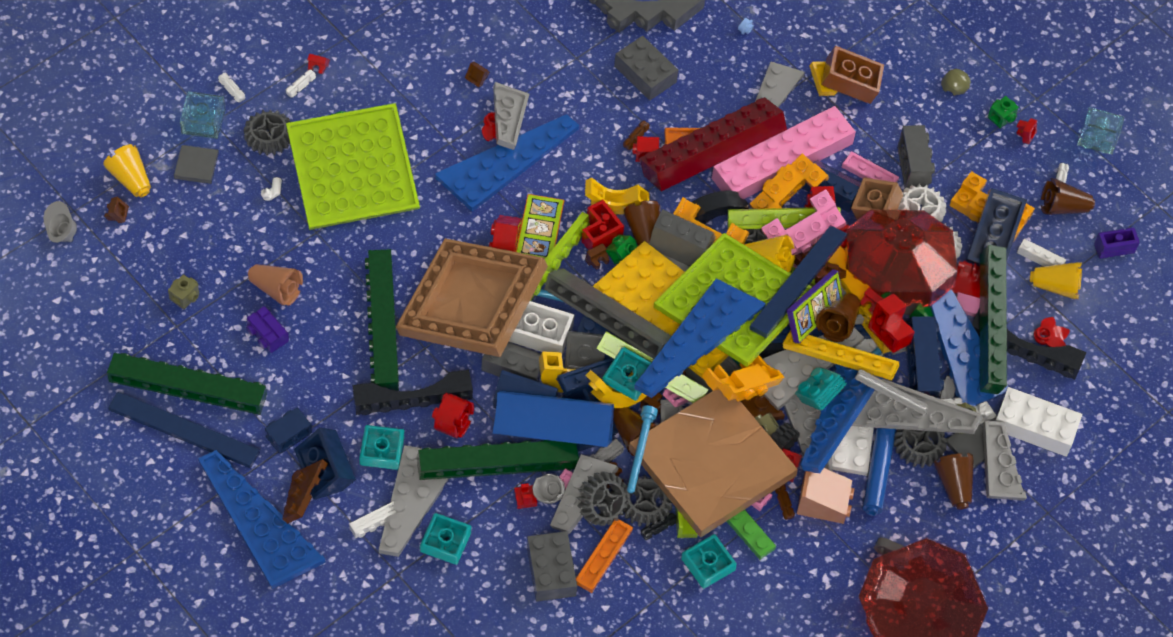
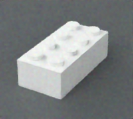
(543, 328)
(1038, 421)

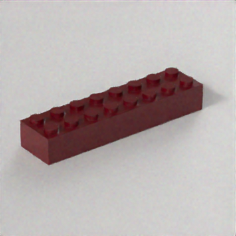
(713, 143)

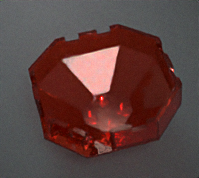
(902, 255)
(923, 593)

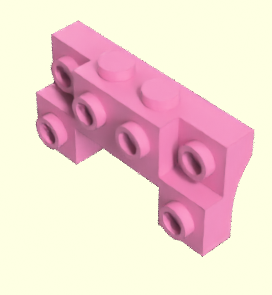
(810, 229)

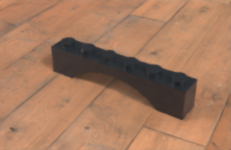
(1063, 359)
(373, 398)

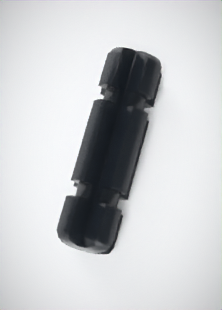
(655, 529)

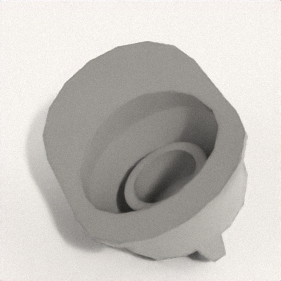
(59, 222)

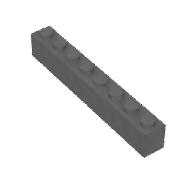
(606, 312)

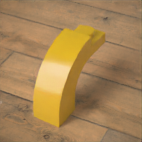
(615, 199)
(550, 367)
(608, 394)

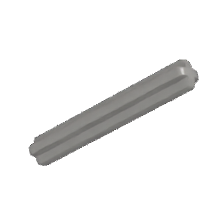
(891, 391)

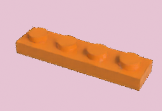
(603, 555)

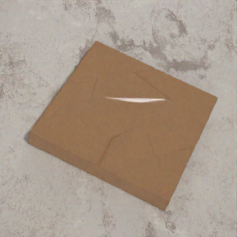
(472, 297)
(714, 461)

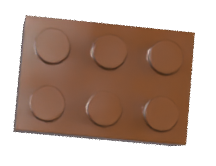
(852, 74)

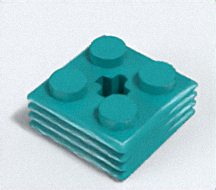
(616, 374)
(820, 388)
(378, 436)
(439, 529)
(712, 550)

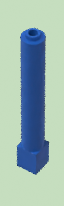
(879, 470)

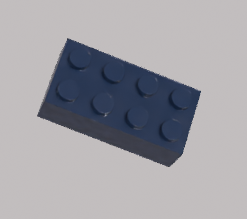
(996, 223)
(923, 357)

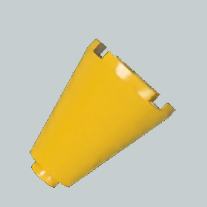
(129, 170)
(776, 250)
(1059, 279)

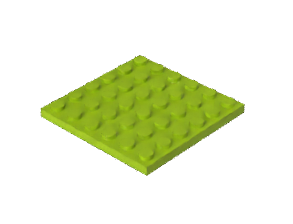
(352, 166)
(740, 268)

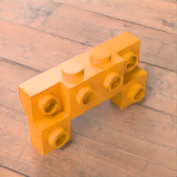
(788, 183)
(971, 199)
(689, 210)
(744, 382)

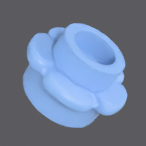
(746, 26)

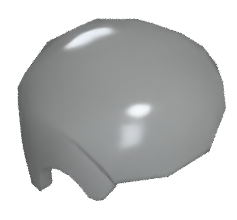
(548, 489)

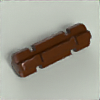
(638, 131)
(785, 502)

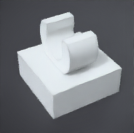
(986, 411)

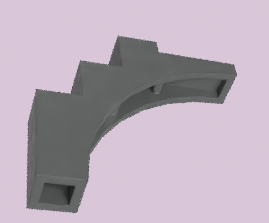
(648, 13)

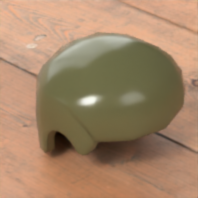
(956, 81)

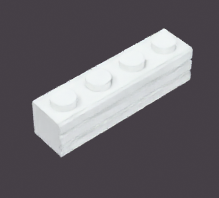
(1039, 254)
(371, 521)

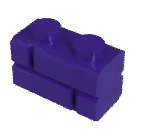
(1116, 243)
(267, 330)

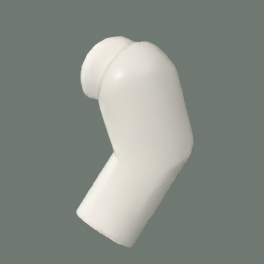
(269, 194)

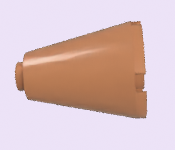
(277, 282)

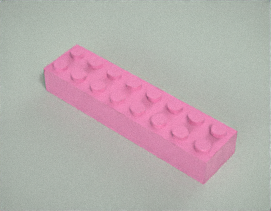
(814, 138)

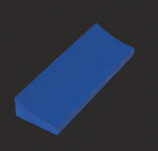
(554, 418)

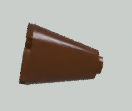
(1065, 199)
(642, 219)
(839, 318)
(628, 425)
(957, 478)

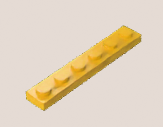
(843, 356)

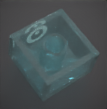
(202, 115)
(1100, 130)

